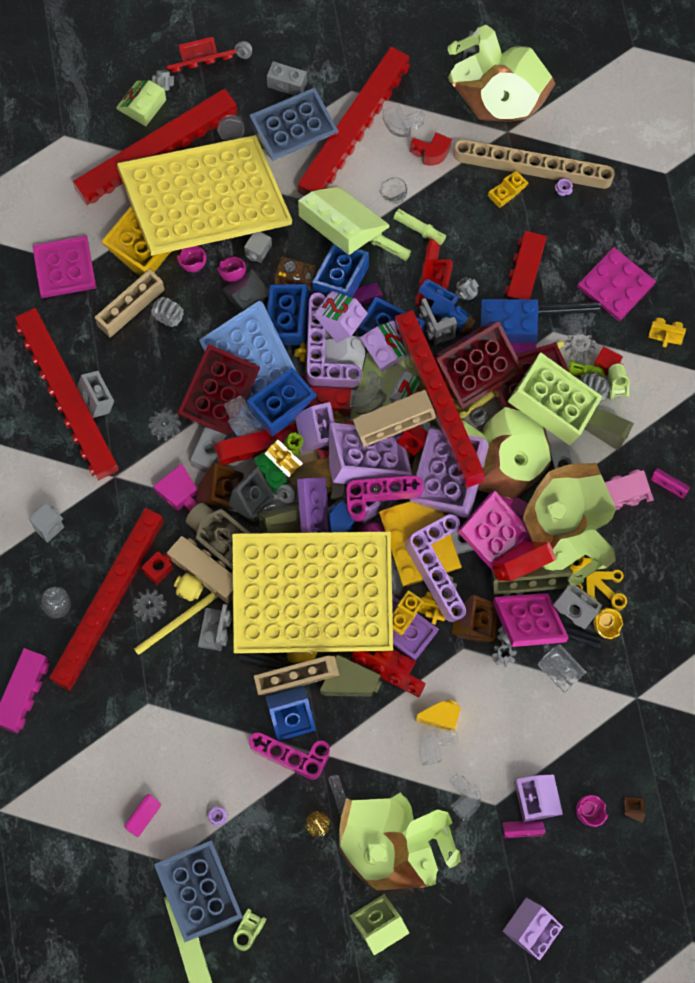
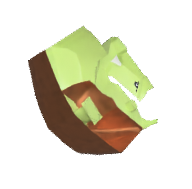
(499, 84)
(516, 453)
(567, 512)
(393, 843)

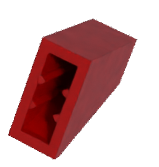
(523, 560)

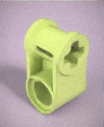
(618, 381)
(248, 929)

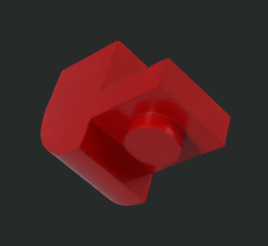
(434, 152)

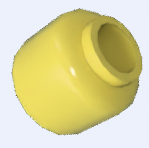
(188, 587)

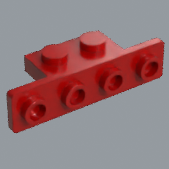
(197, 52)
(434, 269)
(391, 667)

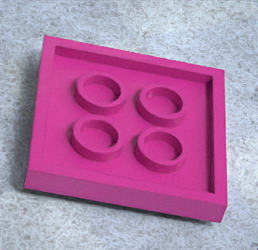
(64, 266)
(616, 284)
(493, 529)
(530, 620)

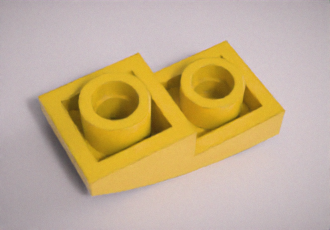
(507, 189)
(406, 612)

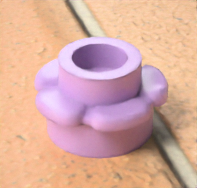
(564, 183)
(217, 821)

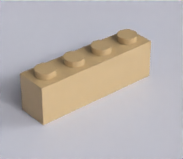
(129, 303)
(394, 418)
(203, 567)
(296, 675)

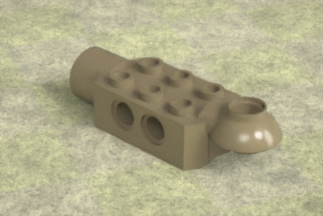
(215, 531)

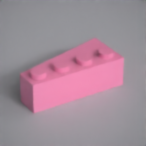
(629, 489)

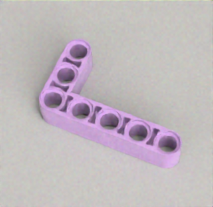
(318, 347)
(435, 566)

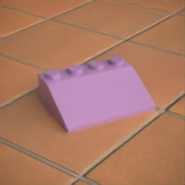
(353, 461)
(441, 478)

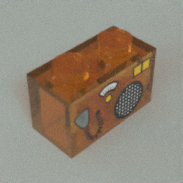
(295, 272)

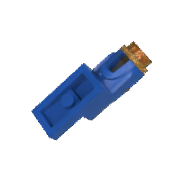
(445, 306)

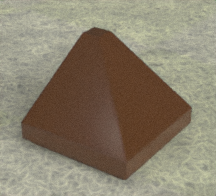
(634, 808)

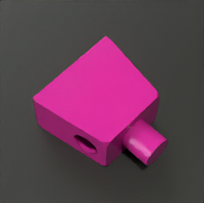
(177, 489)

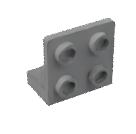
(440, 331)
(213, 630)

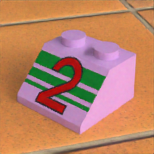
(340, 315)
(385, 345)

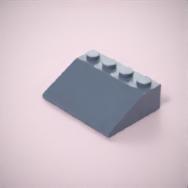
(292, 124)
(198, 891)

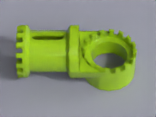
(580, 370)
(294, 449)

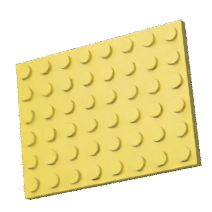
(203, 194)
(312, 592)

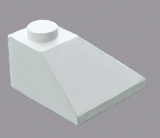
(345, 352)

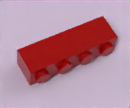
(526, 266)

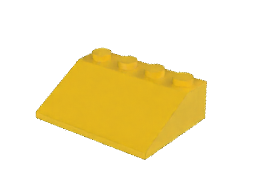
(129, 245)
(403, 522)

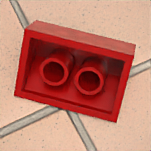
(337, 396)

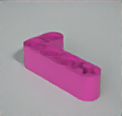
(384, 494)
(287, 752)

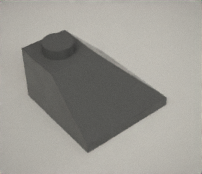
(247, 291)

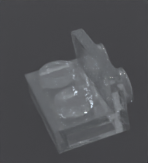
(561, 668)

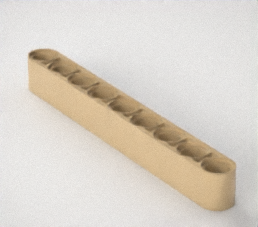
(540, 170)

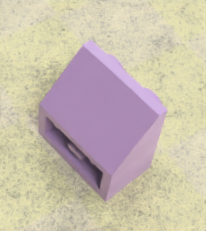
(314, 426)
(538, 797)
(533, 928)

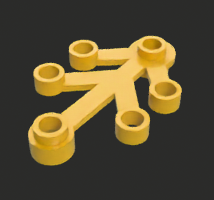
(595, 578)

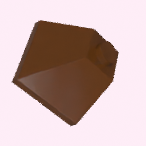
(217, 486)
(479, 621)

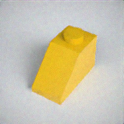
(441, 715)

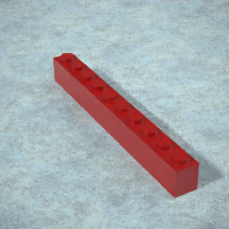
(354, 122)
(165, 140)
(67, 395)
(440, 398)
(107, 599)

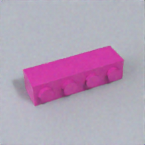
(21, 689)

